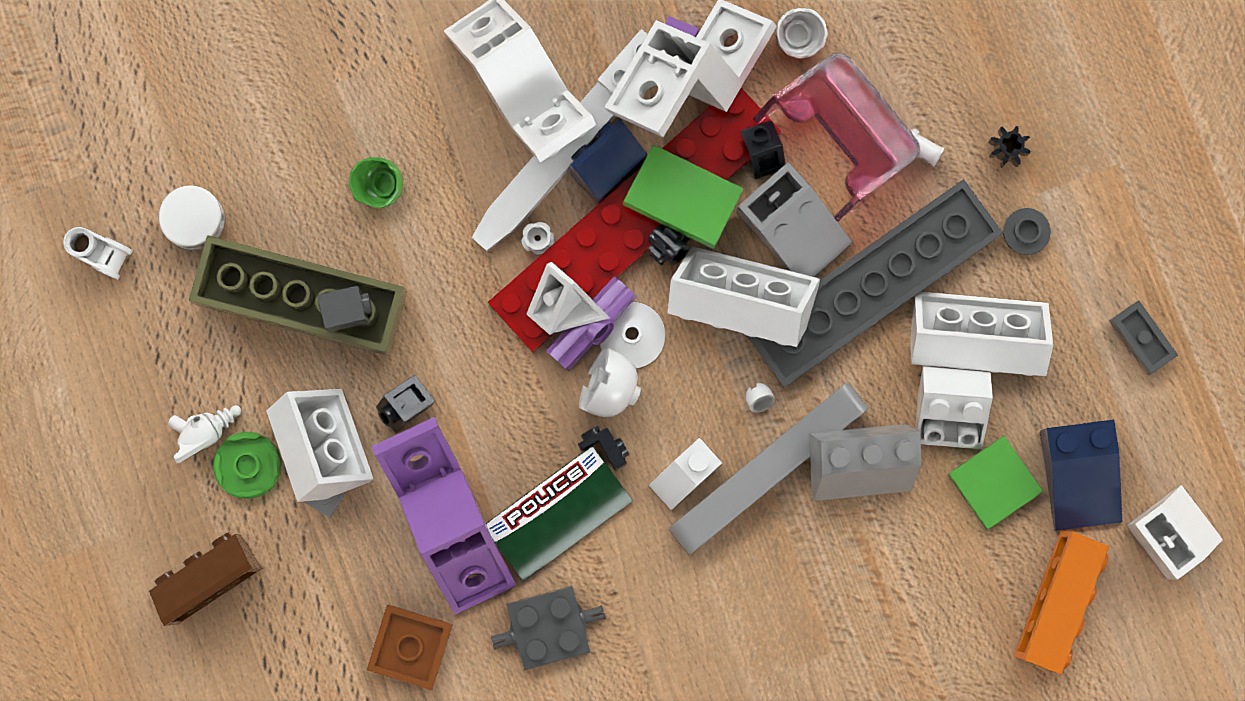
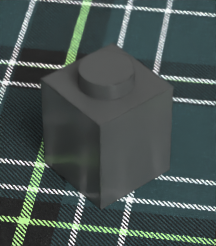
(344, 308)

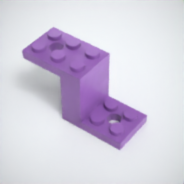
(444, 516)

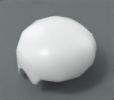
(801, 33)

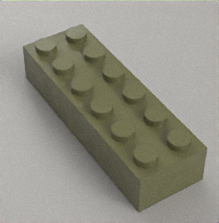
(285, 293)

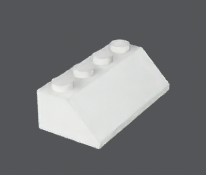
(742, 296)
(981, 334)

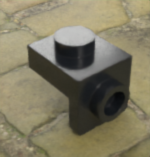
(613, 448)

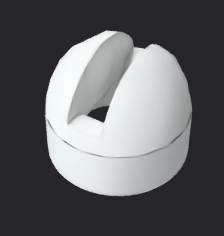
(759, 398)

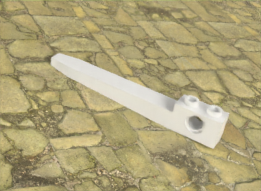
(538, 178)

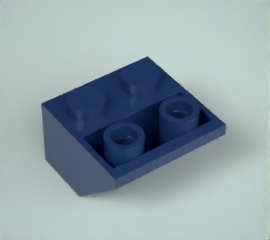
(607, 161)

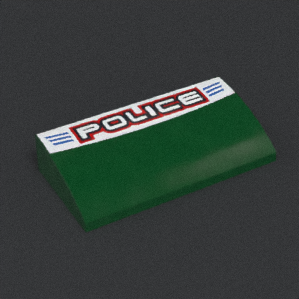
(558, 513)

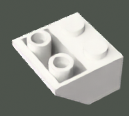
(953, 407)
(1175, 534)

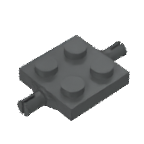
(548, 627)

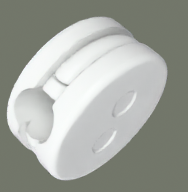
(190, 216)

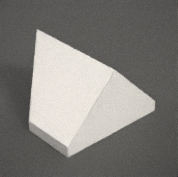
(562, 303)

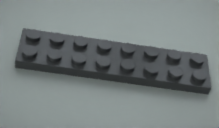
(884, 278)

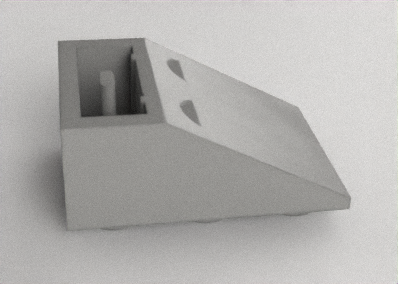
(794, 223)

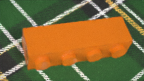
(1062, 601)

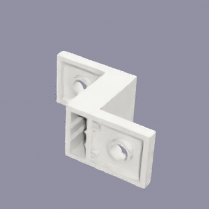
(690, 66)
(520, 78)

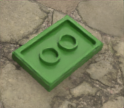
(683, 196)

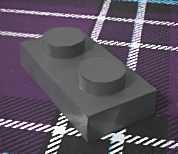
(1143, 337)

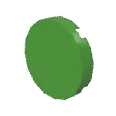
(247, 465)

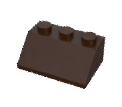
(203, 579)

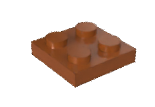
(409, 647)

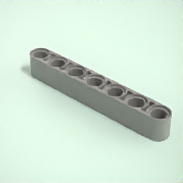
(765, 470)

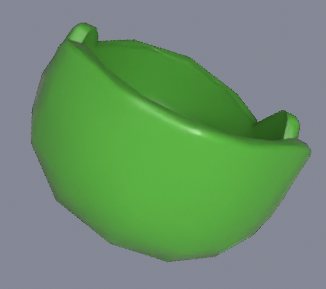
(376, 182)

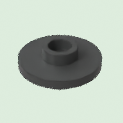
(1026, 231)

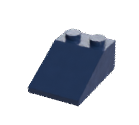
(1083, 474)

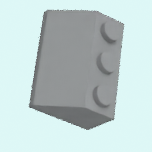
(864, 461)

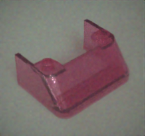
(855, 119)

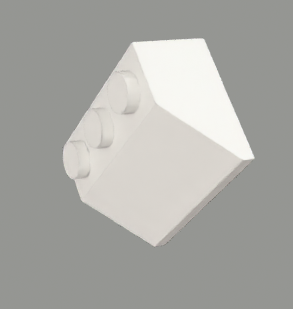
(318, 443)

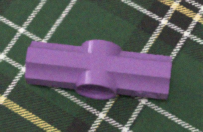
(578, 340)

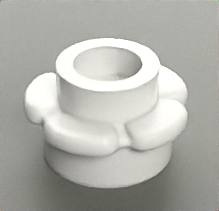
(543, 231)

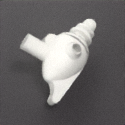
(200, 430)

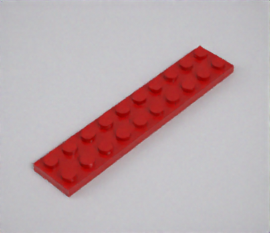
(617, 236)

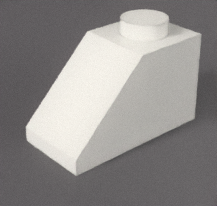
(685, 474)

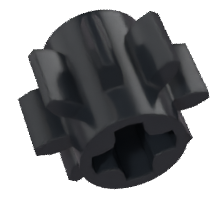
(1000, 147)
(668, 245)

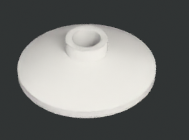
(649, 341)

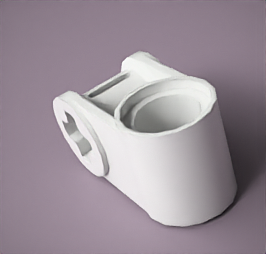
(102, 253)

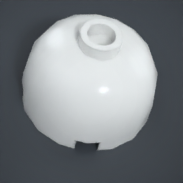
(610, 386)

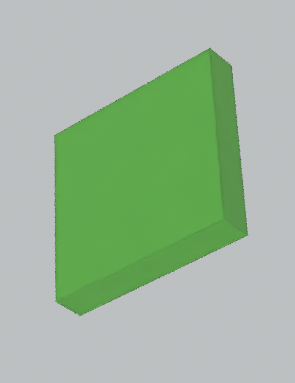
(995, 482)

